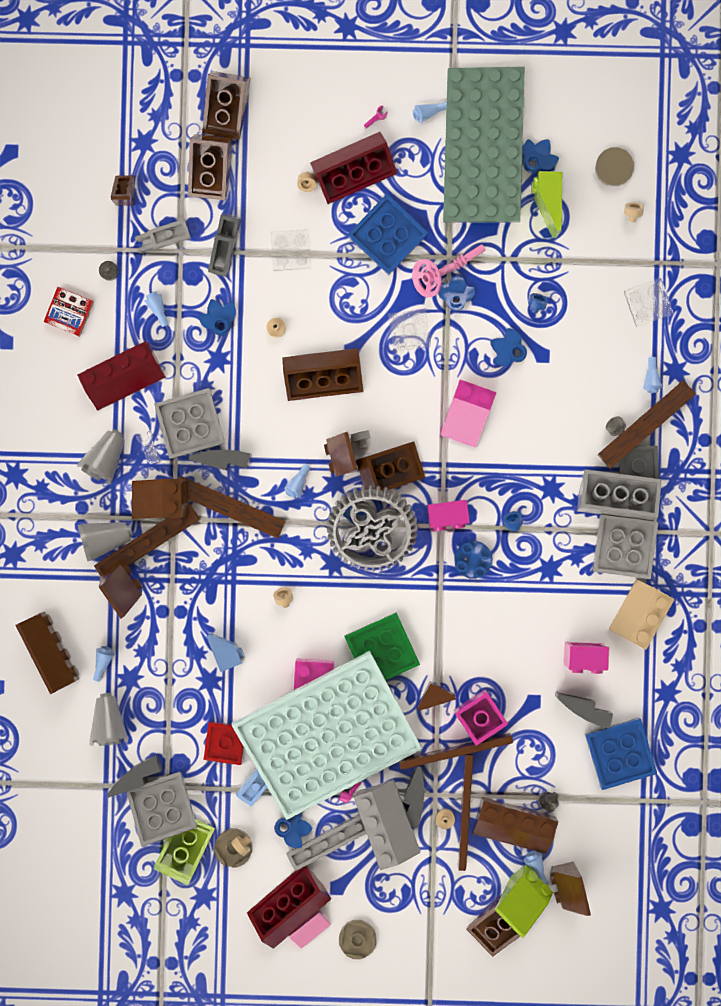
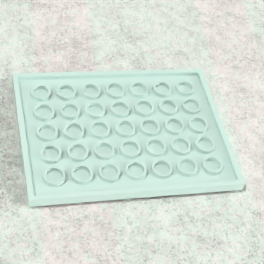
(327, 735)

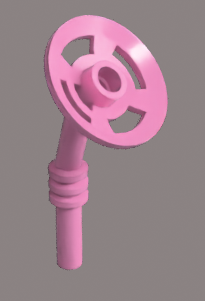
(435, 276)

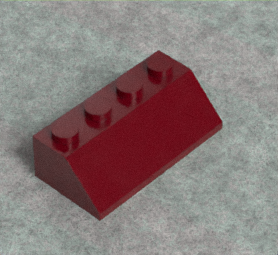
(354, 167)
(121, 375)
(288, 906)

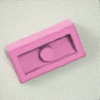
(310, 929)

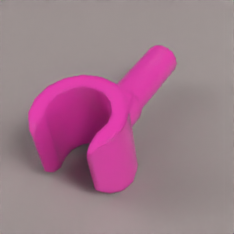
(378, 116)
(345, 796)

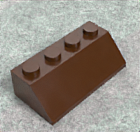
(322, 374)
(47, 652)
(515, 825)

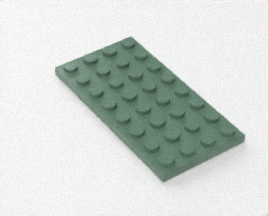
(484, 145)

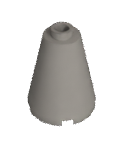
(103, 457)
(103, 537)
(107, 722)

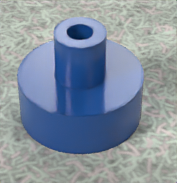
(537, 302)
(513, 520)

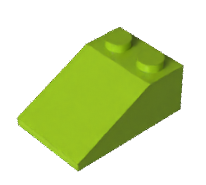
(548, 198)
(183, 853)
(523, 900)

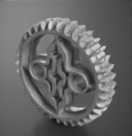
(363, 529)

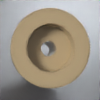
(306, 181)
(633, 210)
(276, 332)
(283, 597)
(444, 814)
(241, 845)

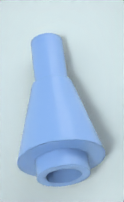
(425, 111)
(155, 303)
(652, 380)
(295, 486)
(103, 658)
(535, 863)

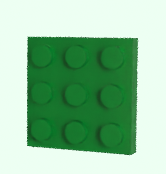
(387, 644)

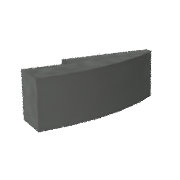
(224, 244)
(222, 458)
(586, 709)
(136, 776)
(415, 797)

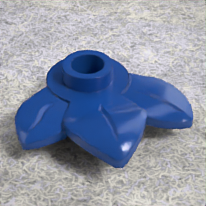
(540, 155)
(456, 290)
(218, 314)
(505, 348)
(296, 829)

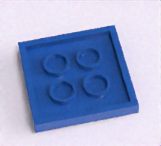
(387, 234)
(620, 753)

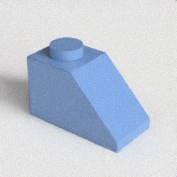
(225, 652)

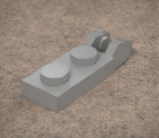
(164, 236)

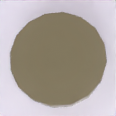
(614, 166)
(226, 853)
(357, 939)

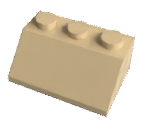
(641, 614)

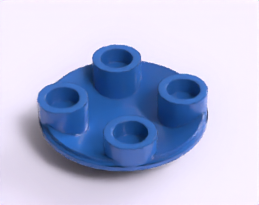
(473, 559)

